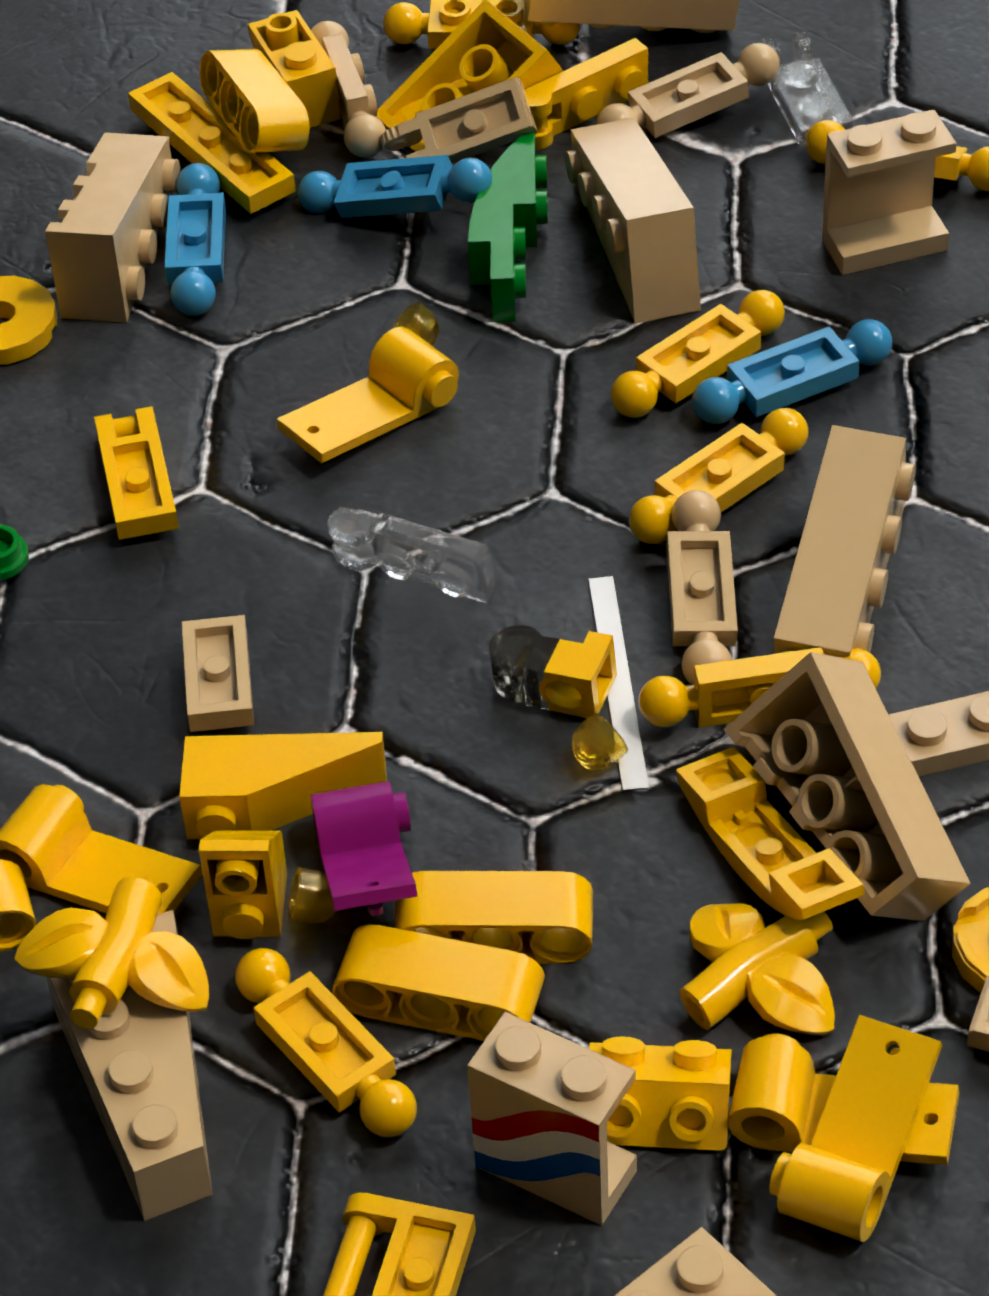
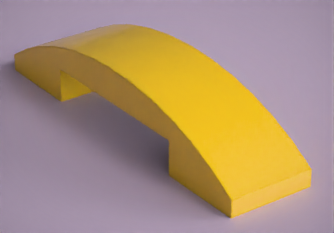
(759, 842)

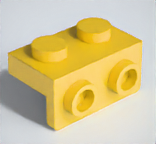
(676, 1094)

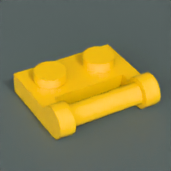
(423, 1254)

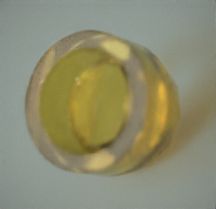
(419, 321)
(597, 743)
(310, 897)

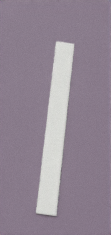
(620, 696)

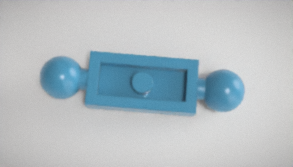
(394, 186)
(195, 239)
(792, 371)

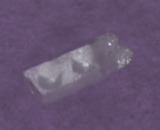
(805, 89)
(412, 551)

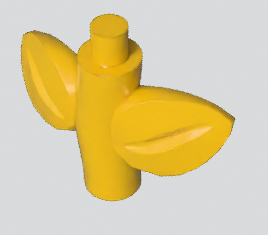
(116, 954)
(759, 964)

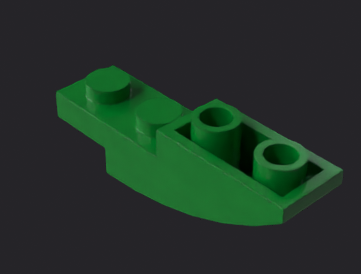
(506, 223)

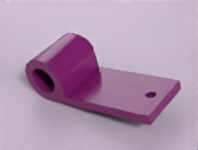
(363, 846)

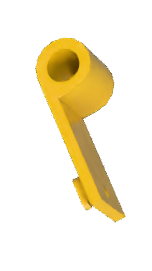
(402, 385)
(73, 862)
(783, 1099)
(861, 1132)

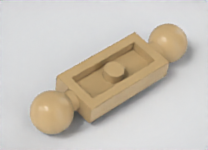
(696, 90)
(356, 100)
(700, 582)

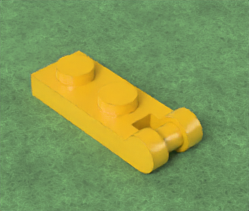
(586, 89)
(136, 474)

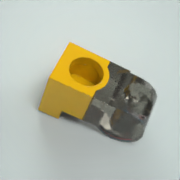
(553, 671)

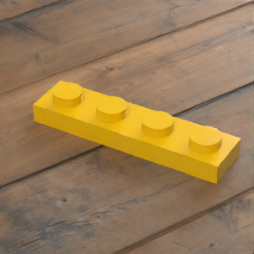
(204, 138)

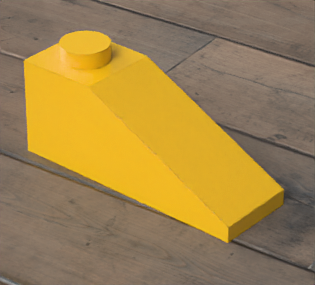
(270, 777)

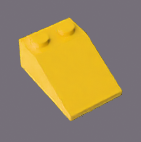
(473, 57)

